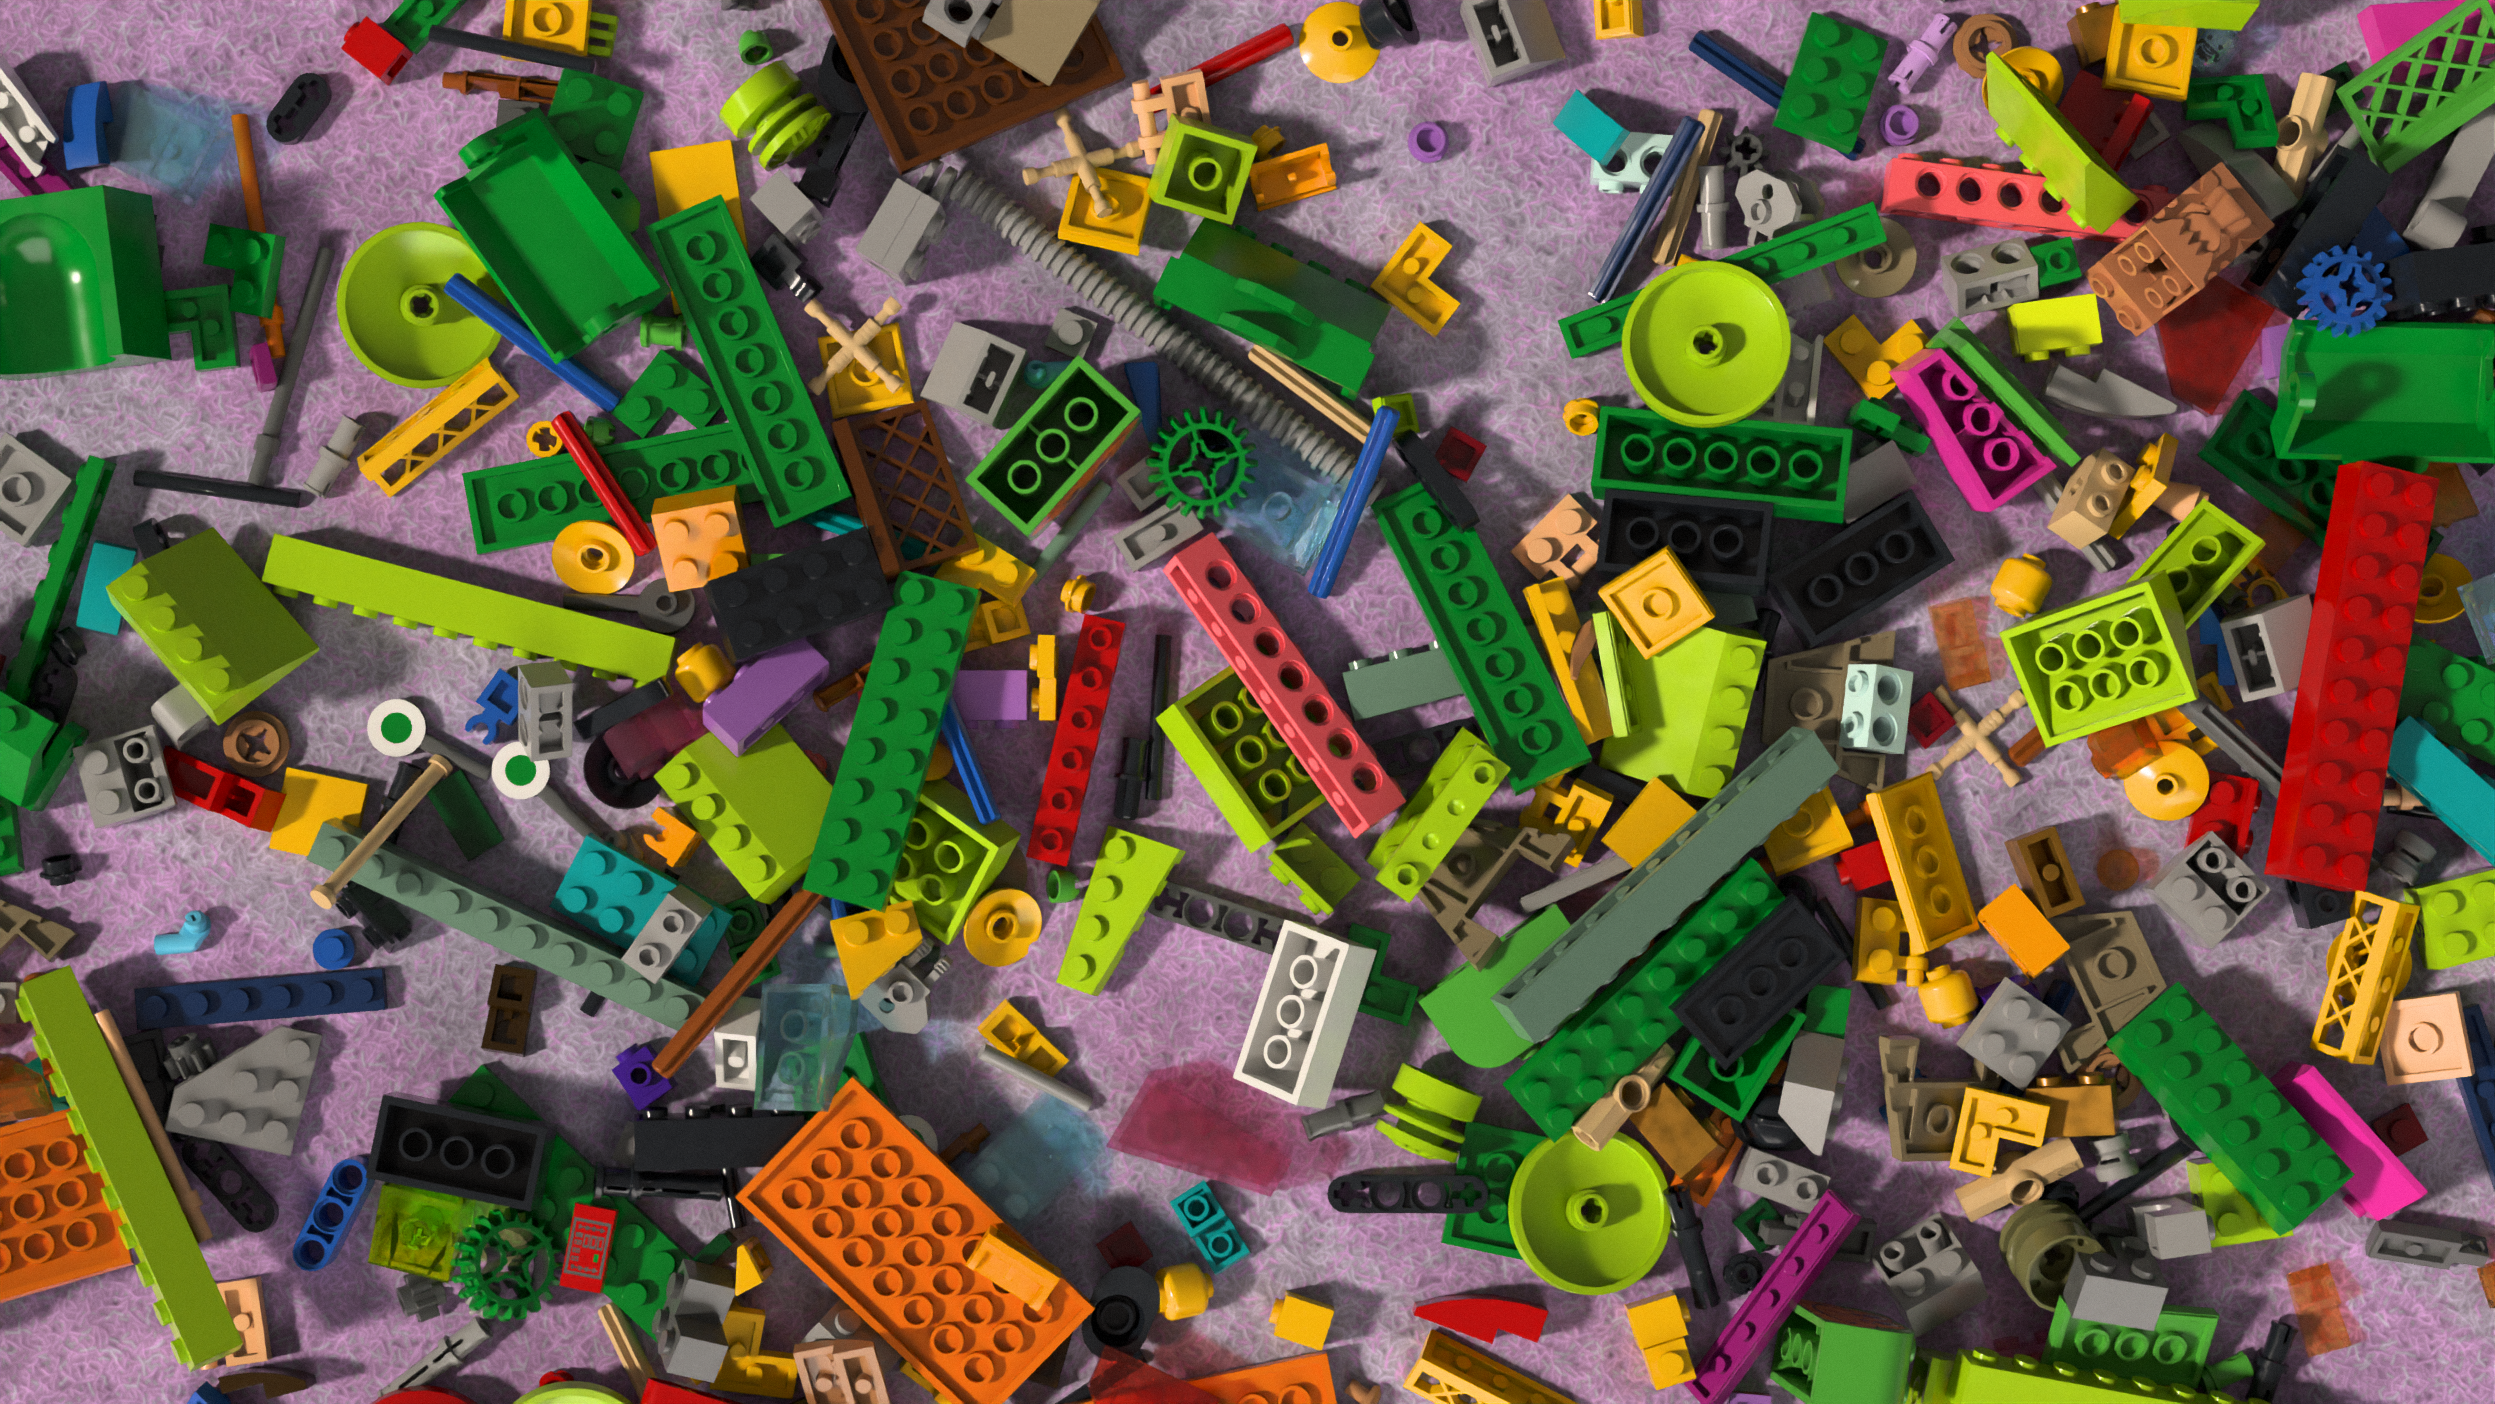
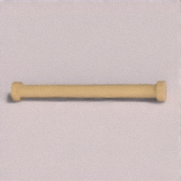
(326, 894)

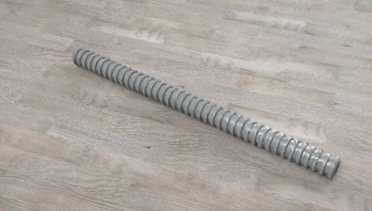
(1157, 330)

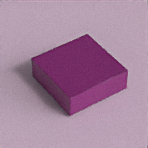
(262, 367)

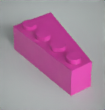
(2391, 25)
(1970, 433)

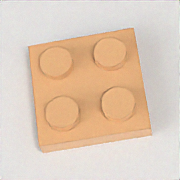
(2426, 1040)

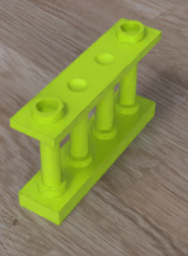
(1436, 814)

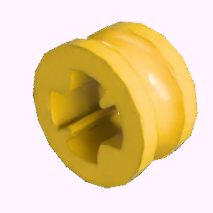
(537, 448)

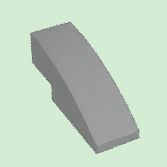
(2211, 144)
(2103, 396)

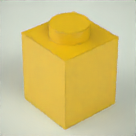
(1301, 1319)
(1658, 1319)
(1668, 1363)

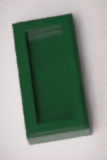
(465, 815)

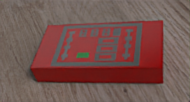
(589, 1247)

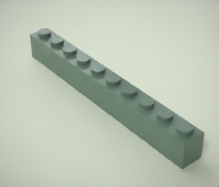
(1427, 677)
(1665, 885)
(507, 925)

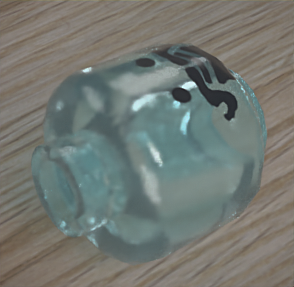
(2215, 49)

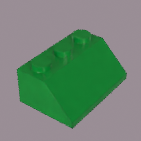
(1741, 1082)

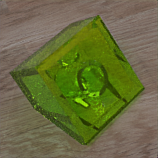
(419, 1230)

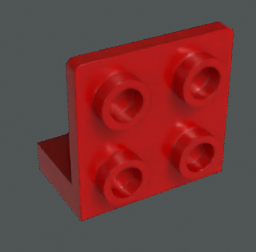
(2106, 116)

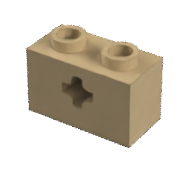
(2091, 498)

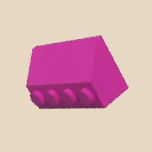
(2380, 1178)

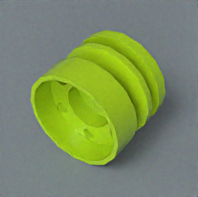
(769, 109)
(1428, 1113)

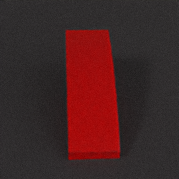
(223, 790)
(1484, 1314)

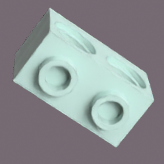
(1633, 153)
(1876, 708)

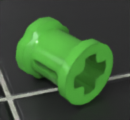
(663, 331)

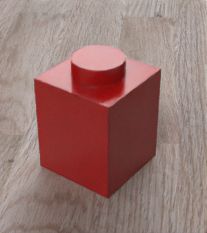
(376, 50)
(1862, 866)

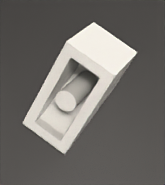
(737, 1045)

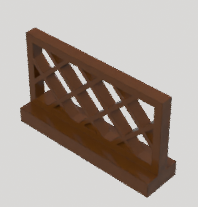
(867, 490)

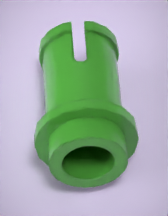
(2225, 1372)

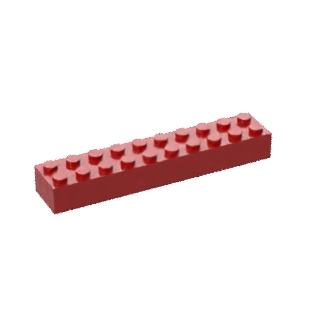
(2351, 676)

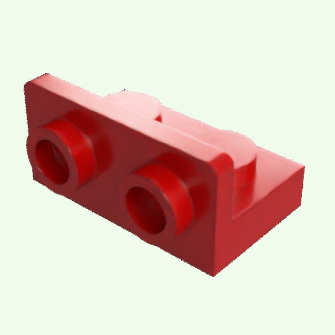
(2227, 811)

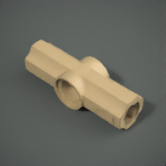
(2302, 131)
(1611, 1111)
(2018, 1178)

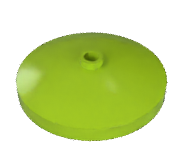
(1698, 307)
(379, 311)
(1624, 1220)

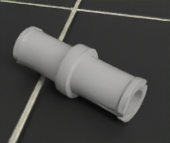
(1713, 207)
(334, 456)

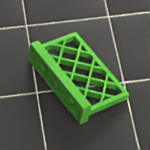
(2440, 114)
(2004, 389)

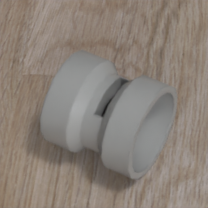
(2407, 858)
(2113, 1156)

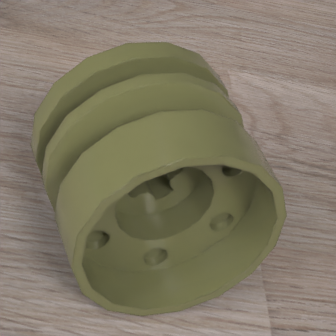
(2041, 1248)

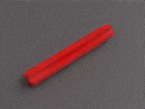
(1242, 56)
(604, 483)

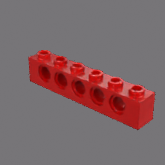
(1076, 740)

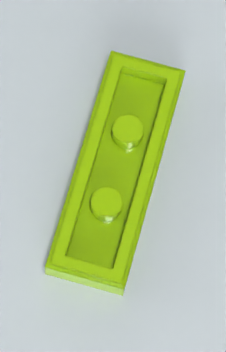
(1617, 674)

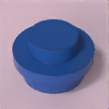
(334, 949)

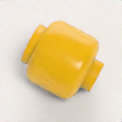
(2021, 585)
(704, 671)
(1948, 996)
(1183, 1290)

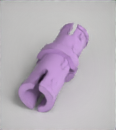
(1922, 53)

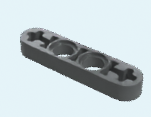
(1218, 923)

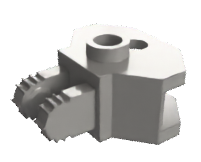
(1774, 205)
(908, 991)

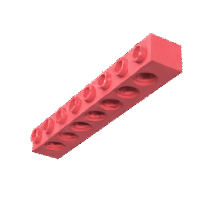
(1904, 198)
(1282, 705)

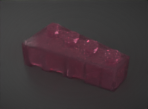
(1190, 1136)

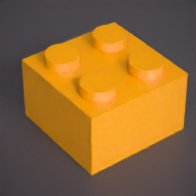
(701, 536)

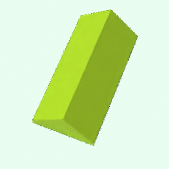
(2202, 557)

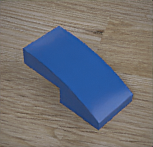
(83, 129)
(2212, 634)

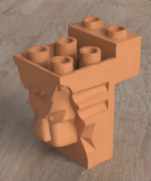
(2178, 250)

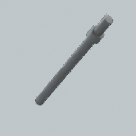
(267, 443)

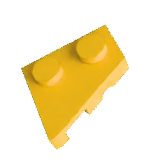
(874, 942)

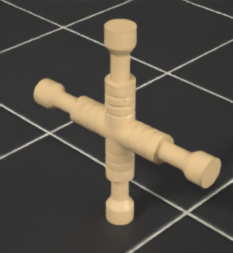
(1082, 162)
(854, 346)
(1977, 736)

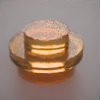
(2117, 870)

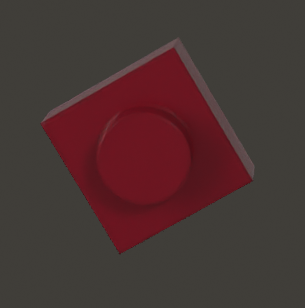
(1459, 454)
(1928, 720)
(2399, 1129)
(1125, 1247)

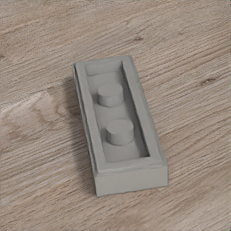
(1572, 883)

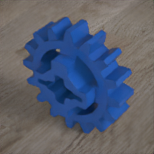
(2330, 303)

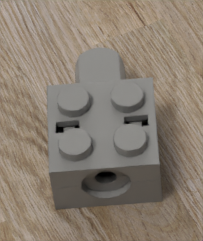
(908, 225)

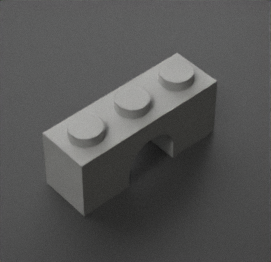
(2171, 1227)

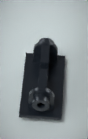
(379, 925)

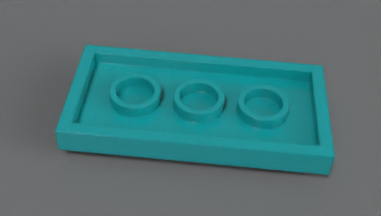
(620, 894)

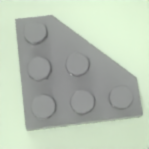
(250, 1094)

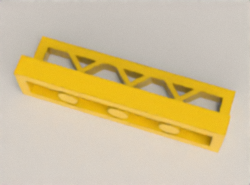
(432, 419)
(1557, 627)
(2378, 979)
(1471, 1373)

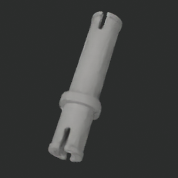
(449, 1353)

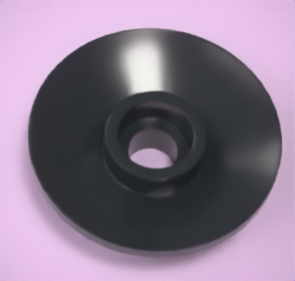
(610, 789)

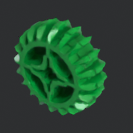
(1183, 466)
(528, 1289)

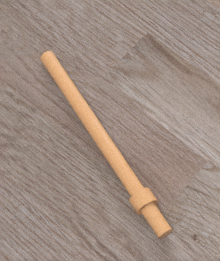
(188, 1199)

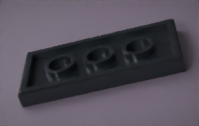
(1758, 981)

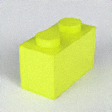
(2054, 326)

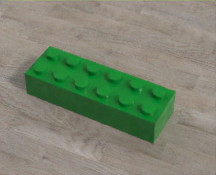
(1749, 460)
(2230, 1109)

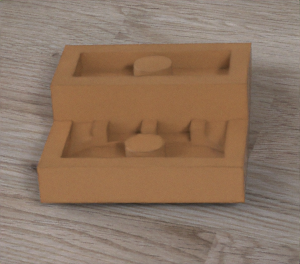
(841, 1372)

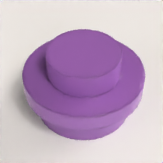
(1899, 125)
(1428, 142)

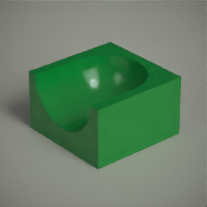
(79, 283)

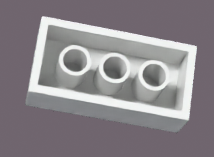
(1304, 1014)

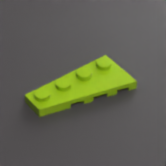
(1118, 895)

